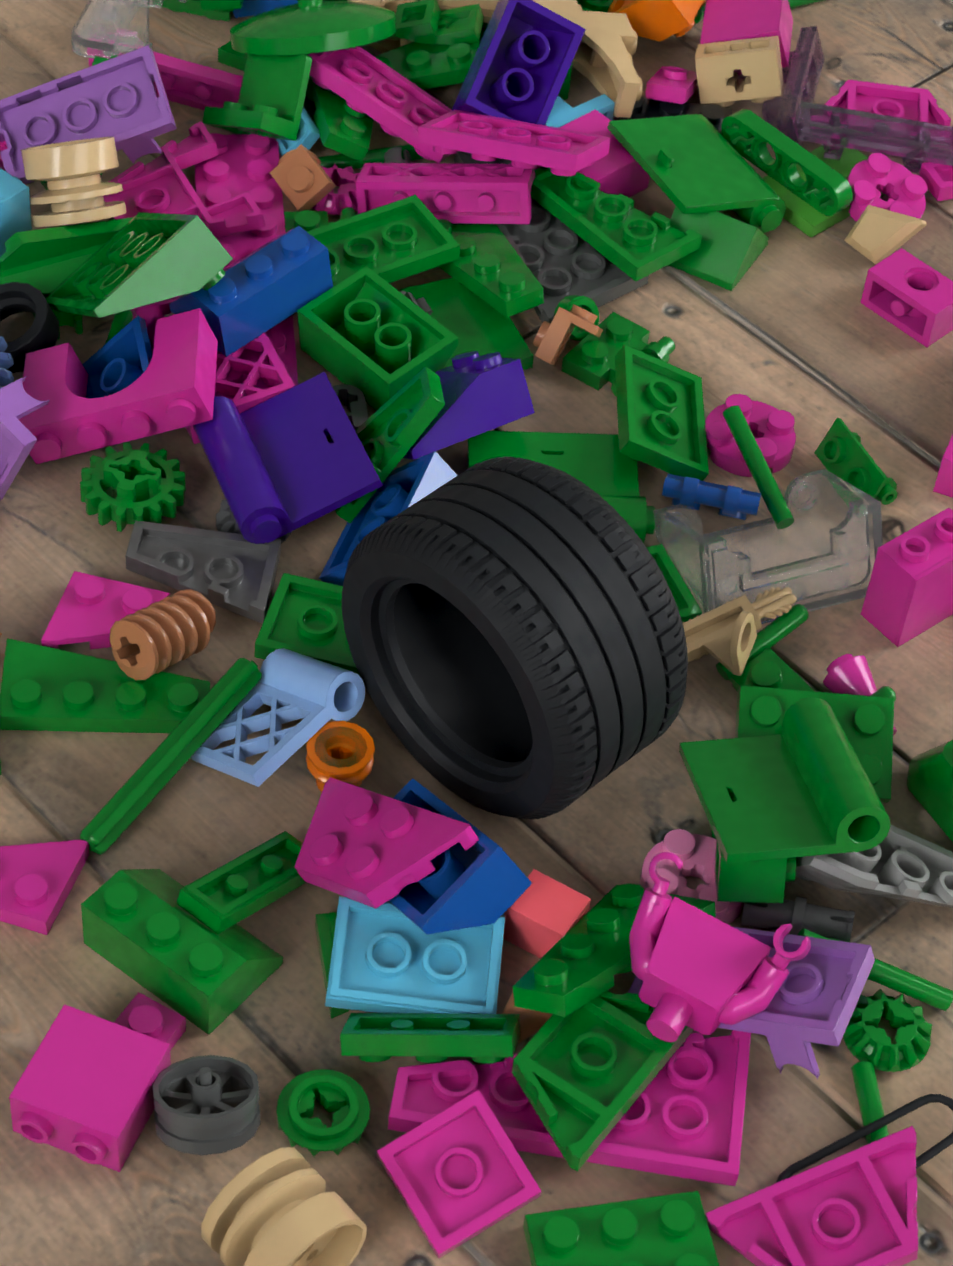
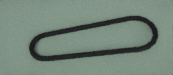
(920, 1160)

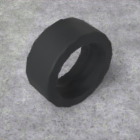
(44, 331)

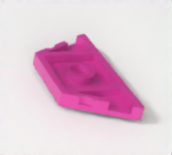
(890, 101)
(373, 843)
(834, 1214)

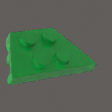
(591, 1070)

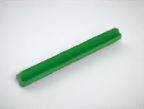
(170, 756)

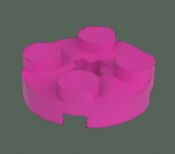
(883, 175)
(770, 427)

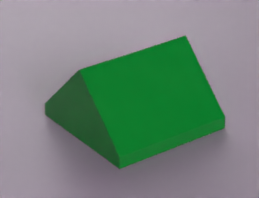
(725, 249)

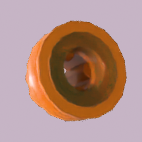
(340, 752)

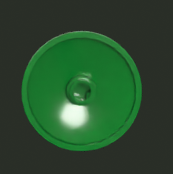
(313, 28)

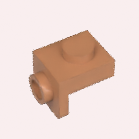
(302, 178)
(554, 336)

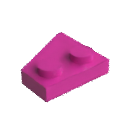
(92, 607)
(38, 881)

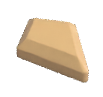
(882, 232)

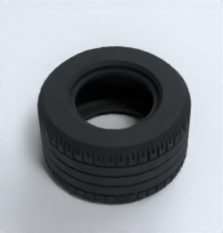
(515, 636)

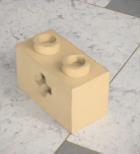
(755, 57)

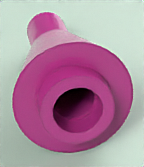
(850, 676)

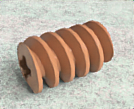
(162, 634)

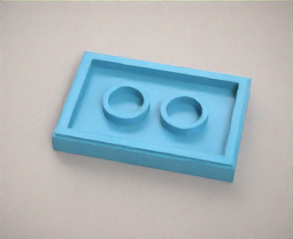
(394, 967)

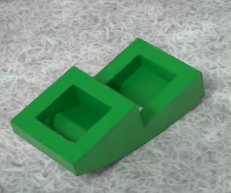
(426, 23)

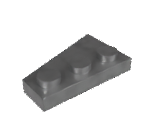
(207, 561)

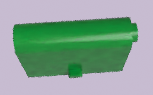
(699, 168)
(585, 456)
(788, 790)

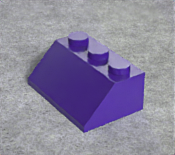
(520, 63)

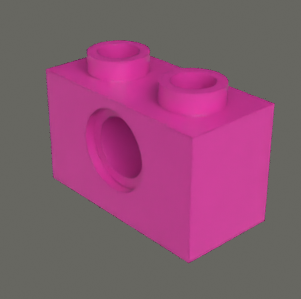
(910, 296)

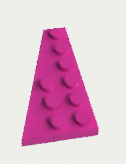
(678, 1127)

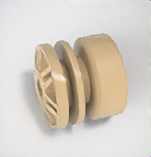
(73, 181)
(282, 1217)

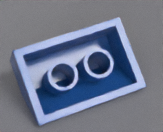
(262, 289)
(399, 491)
(467, 885)

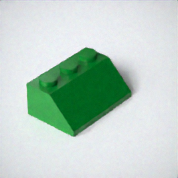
(372, 336)
(171, 952)

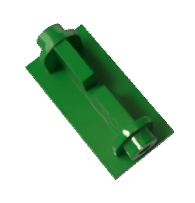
(848, 459)

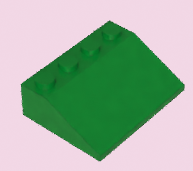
(144, 264)

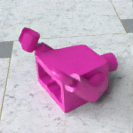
(698, 966)

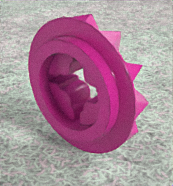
(346, 195)

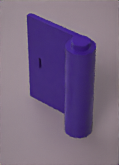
(279, 461)

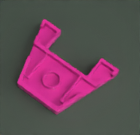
(165, 189)

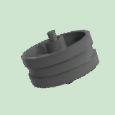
(206, 1105)

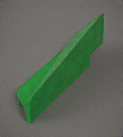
(52, 254)

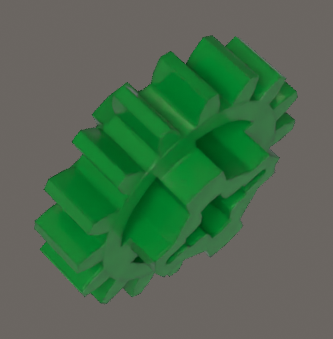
(132, 486)

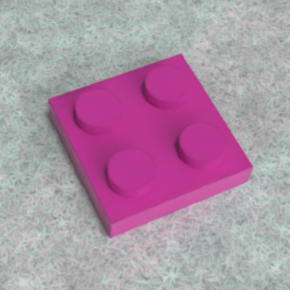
(458, 1173)

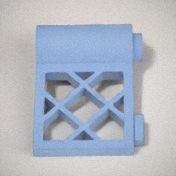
(295, 690)

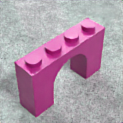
(169, 394)

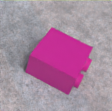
(747, 20)
(616, 171)
(912, 580)
(89, 1088)

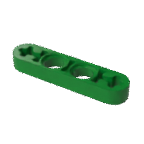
(824, 186)

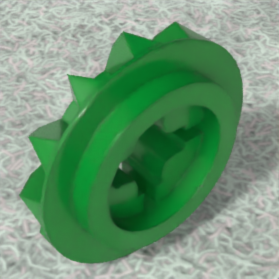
(872, 1043)
(336, 1093)

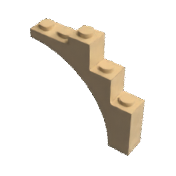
(602, 54)

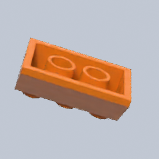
(658, 18)

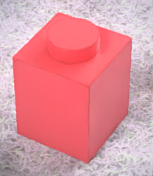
(543, 914)

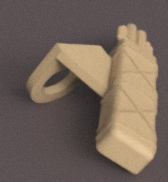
(732, 627)

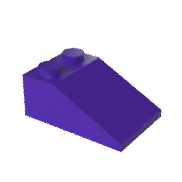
(477, 398)

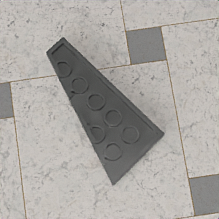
(561, 258)

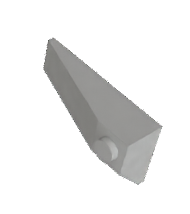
(895, 869)

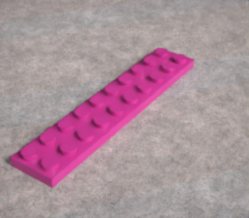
(241, 167)

